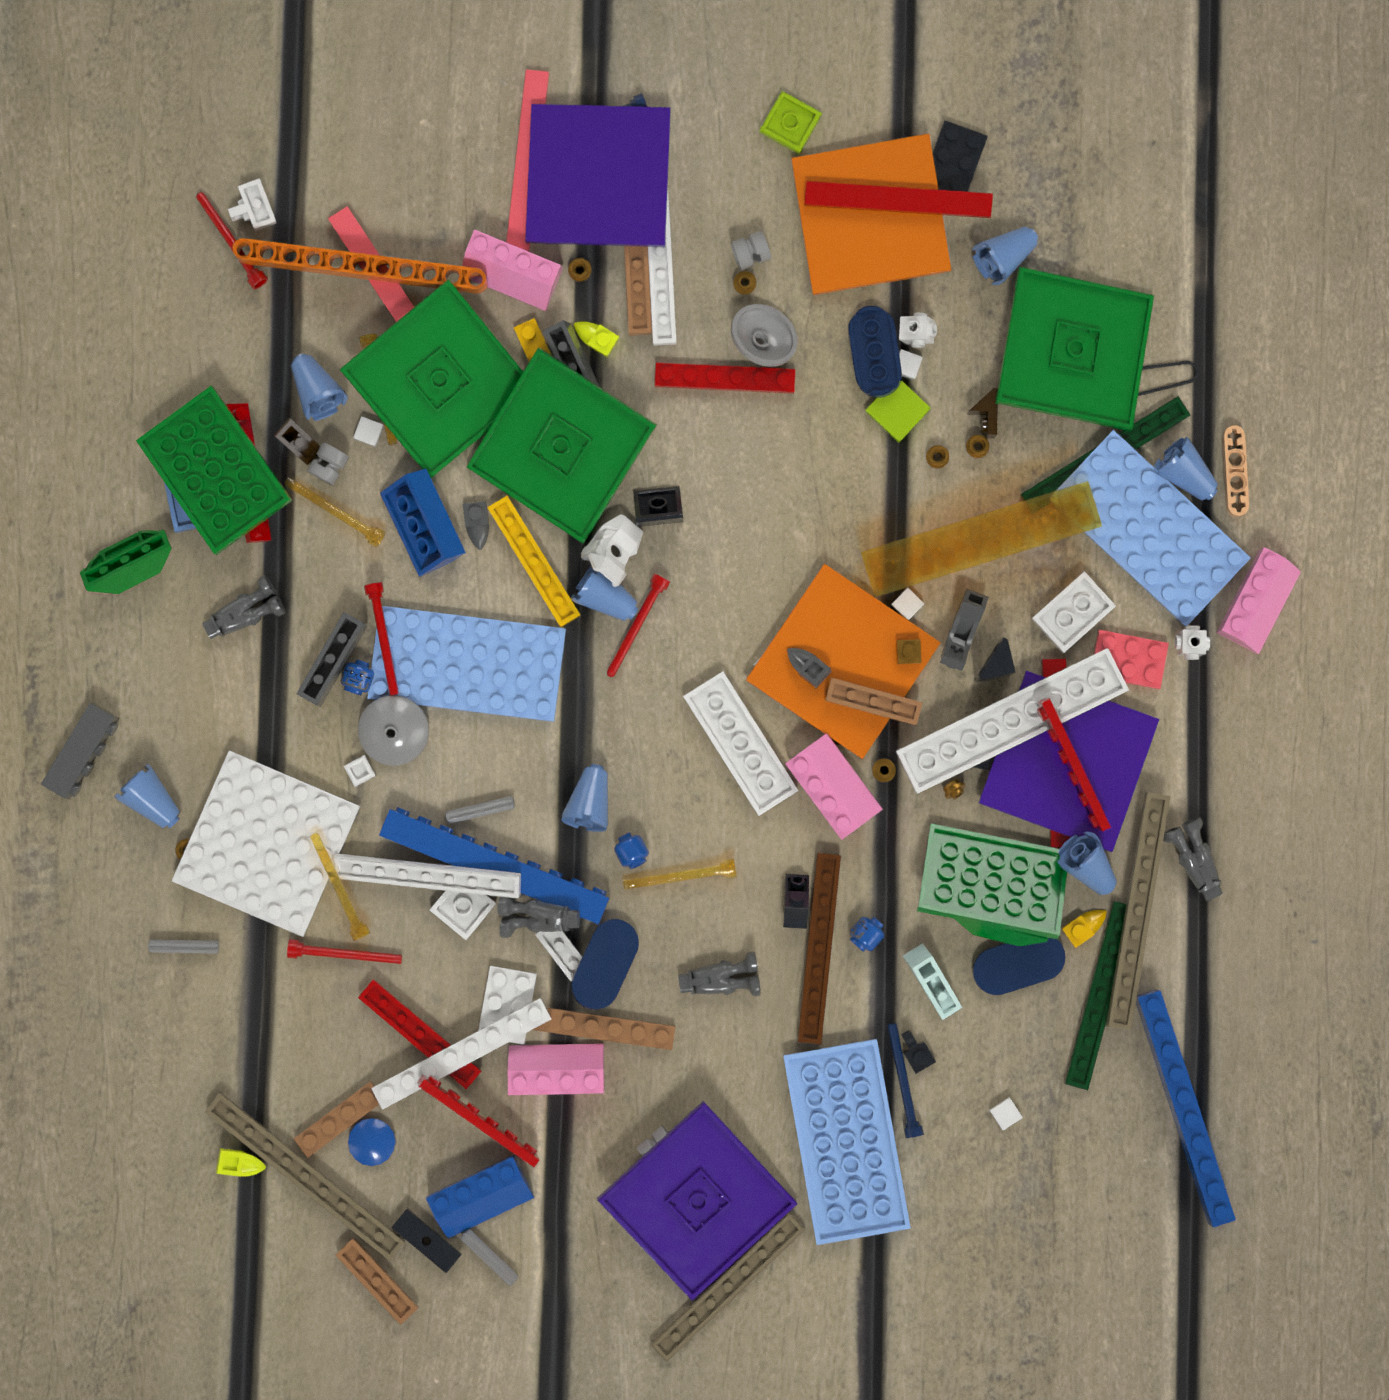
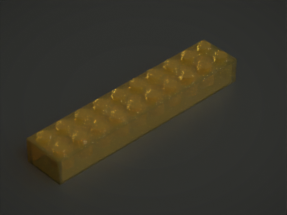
(981, 539)

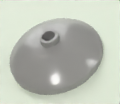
(764, 335)
(404, 718)

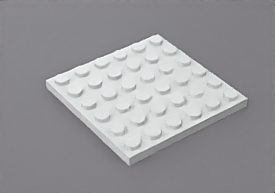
(257, 844)

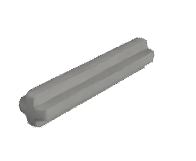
(480, 809)
(183, 946)
(489, 1257)

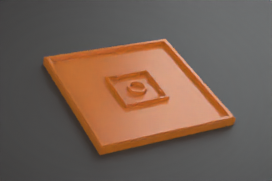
(869, 246)
(858, 643)

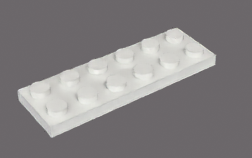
(740, 743)

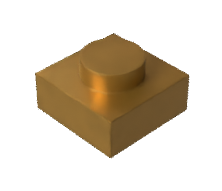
(908, 651)

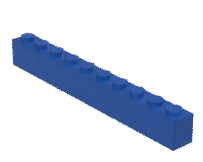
(463, 852)
(1184, 1108)

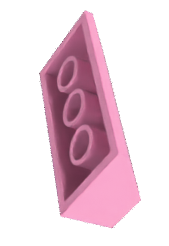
(512, 270)
(1259, 600)
(834, 786)
(556, 1069)

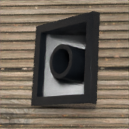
(658, 506)
(998, 663)

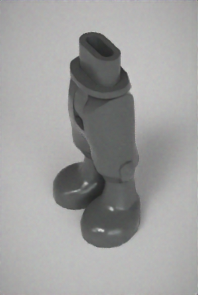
(240, 613)
(1199, 863)
(542, 916)
(717, 980)

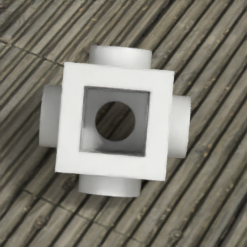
(917, 330)
(1184, 645)

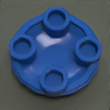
(371, 1142)

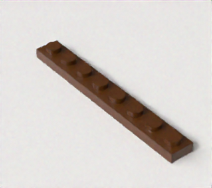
(819, 948)

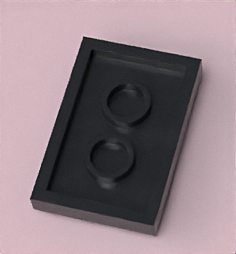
(957, 156)

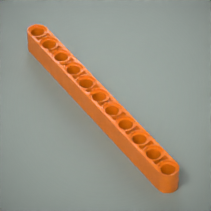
(350, 259)

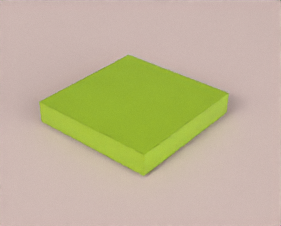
(790, 122)
(898, 411)

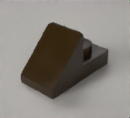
(987, 407)
(297, 441)

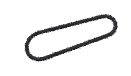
(1172, 385)

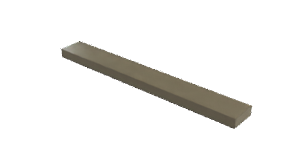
(727, 1287)

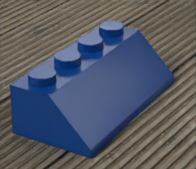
(422, 522)
(480, 1196)

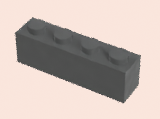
(568, 349)
(332, 659)
(80, 751)

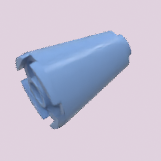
(1004, 253)
(316, 388)
(1187, 470)
(600, 595)
(149, 798)
(589, 801)
(1088, 863)

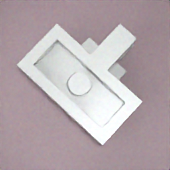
(253, 206)

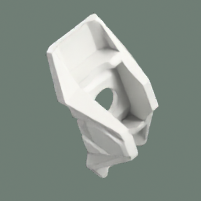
(616, 532)

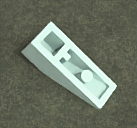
(932, 981)

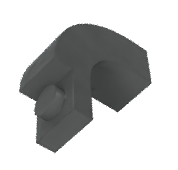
(963, 629)

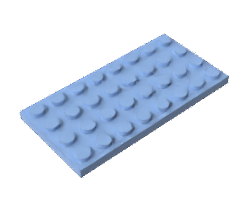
(1156, 530)
(471, 663)
(846, 1141)

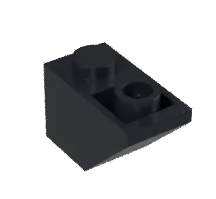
(796, 901)

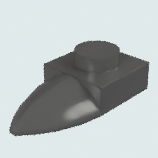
(477, 522)
(808, 666)

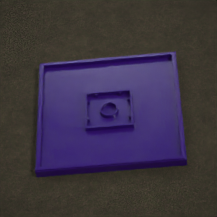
(598, 175)
(1035, 784)
(697, 1200)

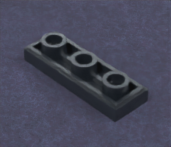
(438, 1251)

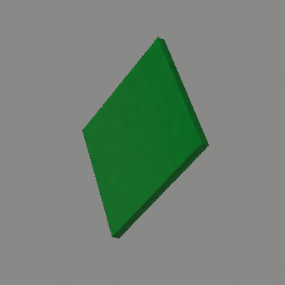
(1074, 349)
(435, 378)
(561, 445)

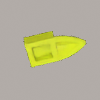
(596, 337)
(238, 1163)

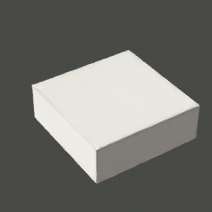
(910, 364)
(368, 431)
(907, 604)
(359, 771)
(1006, 1113)

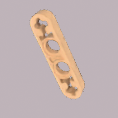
(1235, 471)

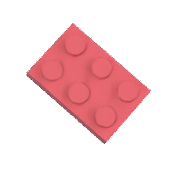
(1137, 658)

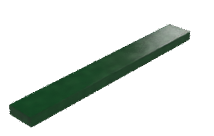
(1142, 433)
(1097, 1003)

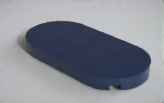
(875, 351)
(605, 964)
(1016, 967)

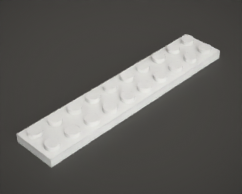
(1010, 721)

